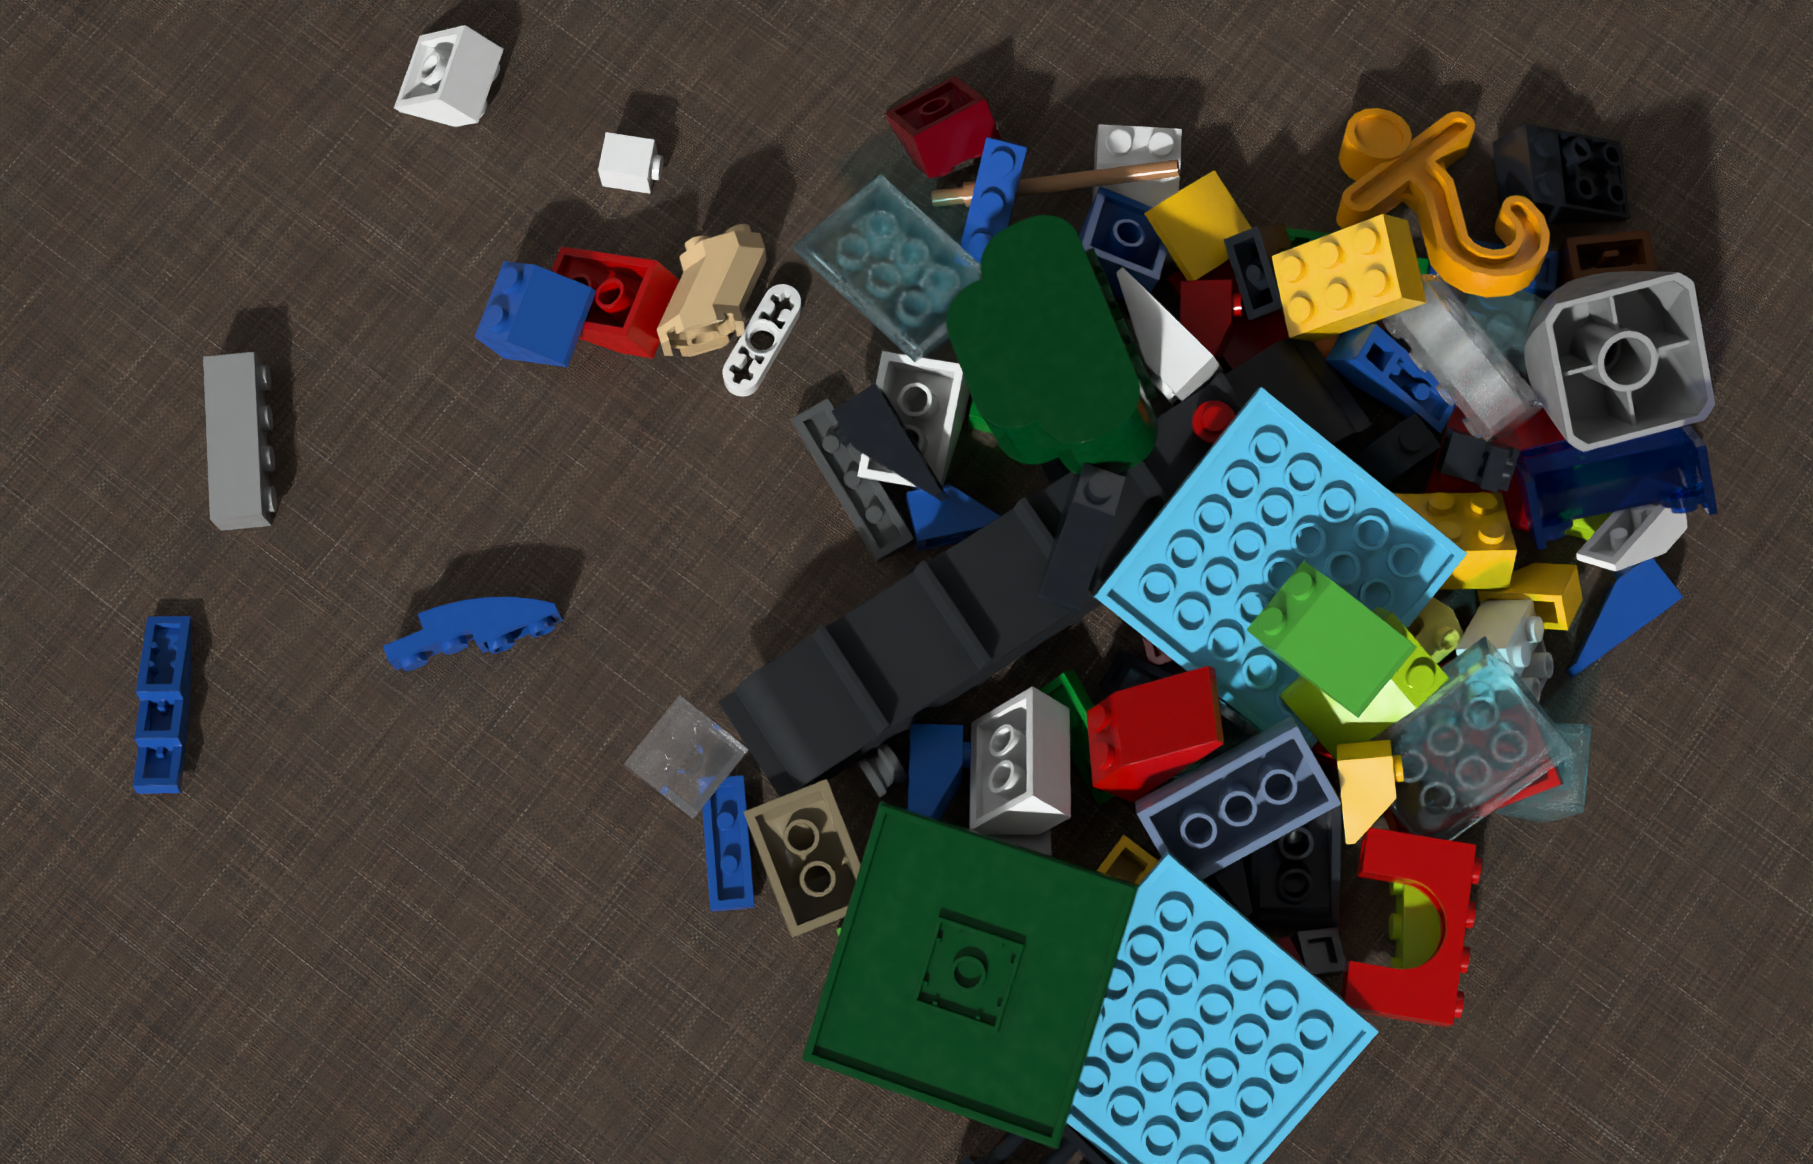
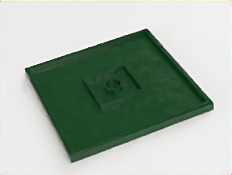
(970, 973)

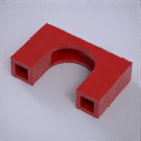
(1444, 875)

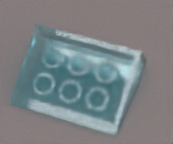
(891, 265)
(1470, 745)

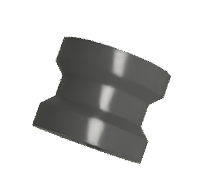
(882, 770)

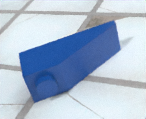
(1387, 373)
(1626, 606)
(935, 766)

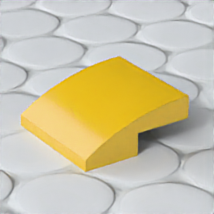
(1196, 224)

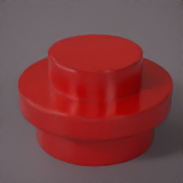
(1211, 420)

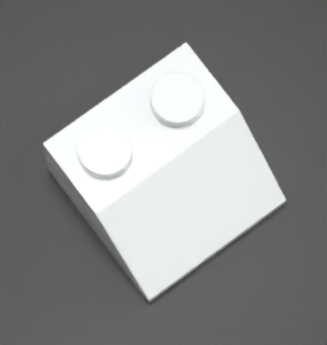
(450, 77)

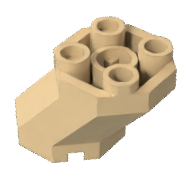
(712, 291)

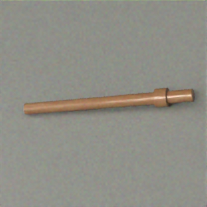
(1067, 181)

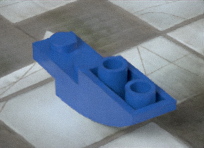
(488, 620)

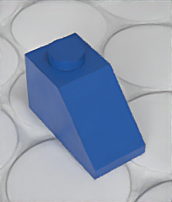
(948, 521)

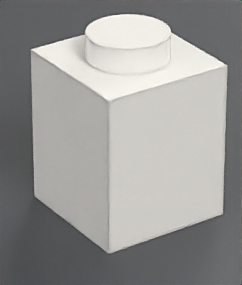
(629, 163)

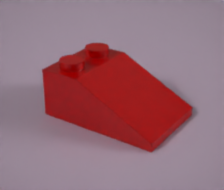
(627, 298)
(1153, 732)

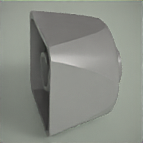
(1657, 364)

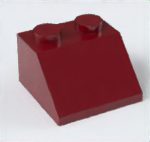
(943, 126)

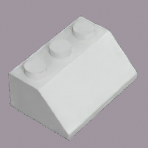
(1021, 766)

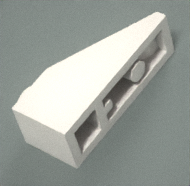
(1633, 537)

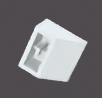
(1516, 635)

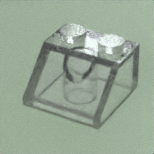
(685, 757)

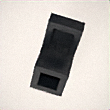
(1478, 461)

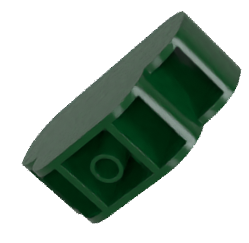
(1052, 352)

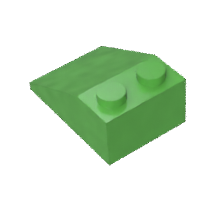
(1331, 639)

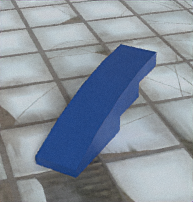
(163, 705)

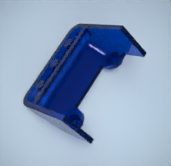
(1570, 484)

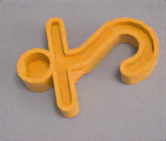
(1397, 170)

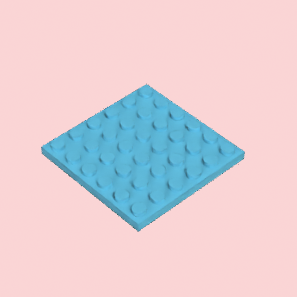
(1239, 531)
(1207, 1034)

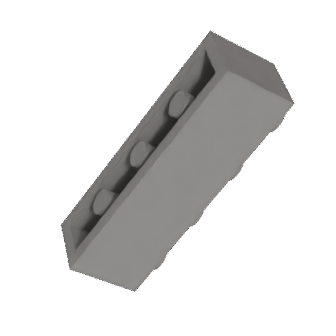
(238, 441)

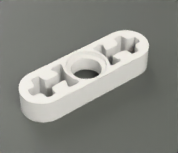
(786, 319)

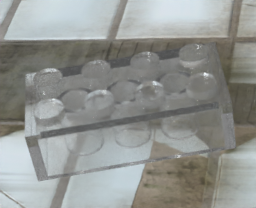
(1464, 362)

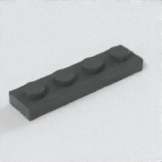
(860, 497)

